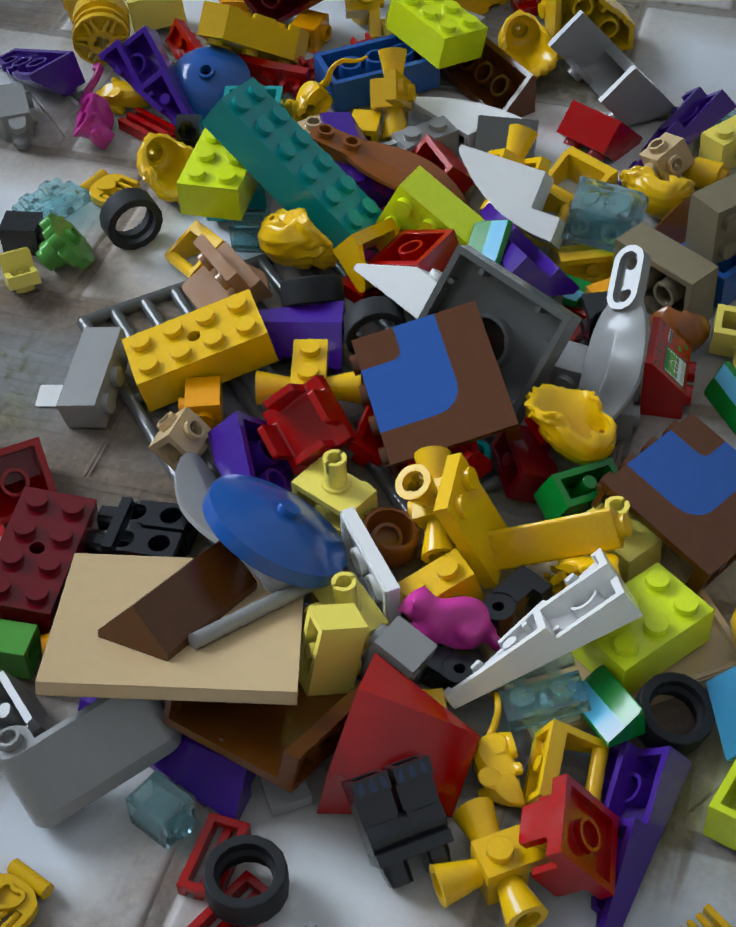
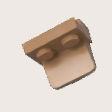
(223, 276)

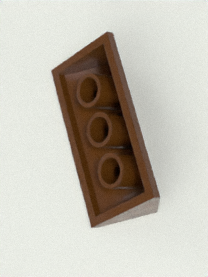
(495, 81)
(182, 604)

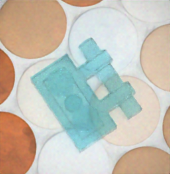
(54, 197)
(545, 699)

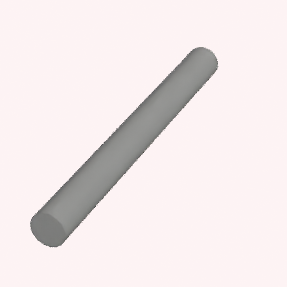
(246, 615)

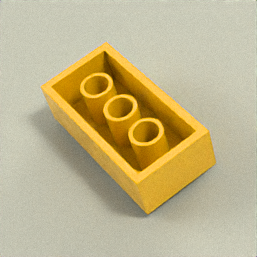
(210, 341)

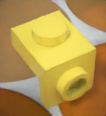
(19, 270)

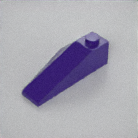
(45, 69)
(345, 122)
(241, 451)

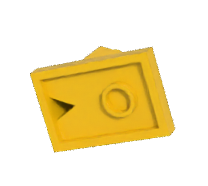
(493, 547)

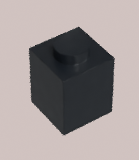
(21, 230)

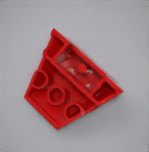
(390, 723)

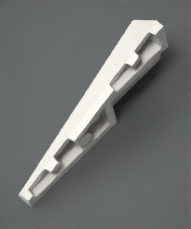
(570, 619)

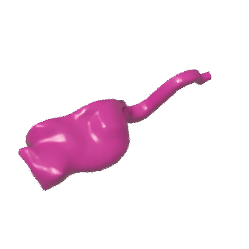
(95, 115)
(450, 621)

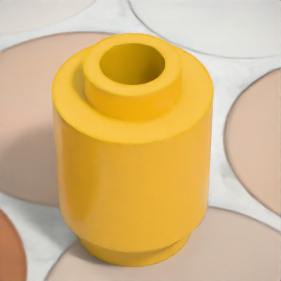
(706, 172)

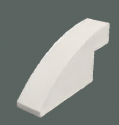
(459, 112)
(515, 192)

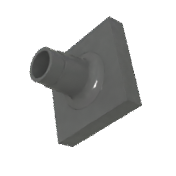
(530, 321)

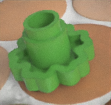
(63, 244)

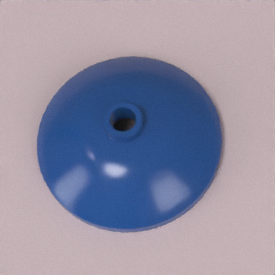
(203, 90)

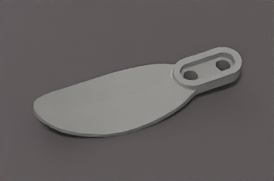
(620, 335)
(191, 484)

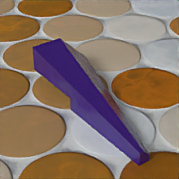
(149, 71)
(693, 116)
(529, 262)
(307, 322)
(204, 774)
(642, 792)

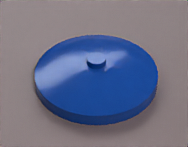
(274, 531)

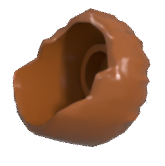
(690, 327)
(393, 535)

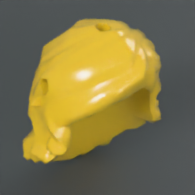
(528, 43)
(161, 164)
(663, 194)
(295, 241)
(572, 422)

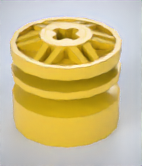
(98, 26)

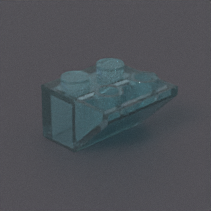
(603, 213)

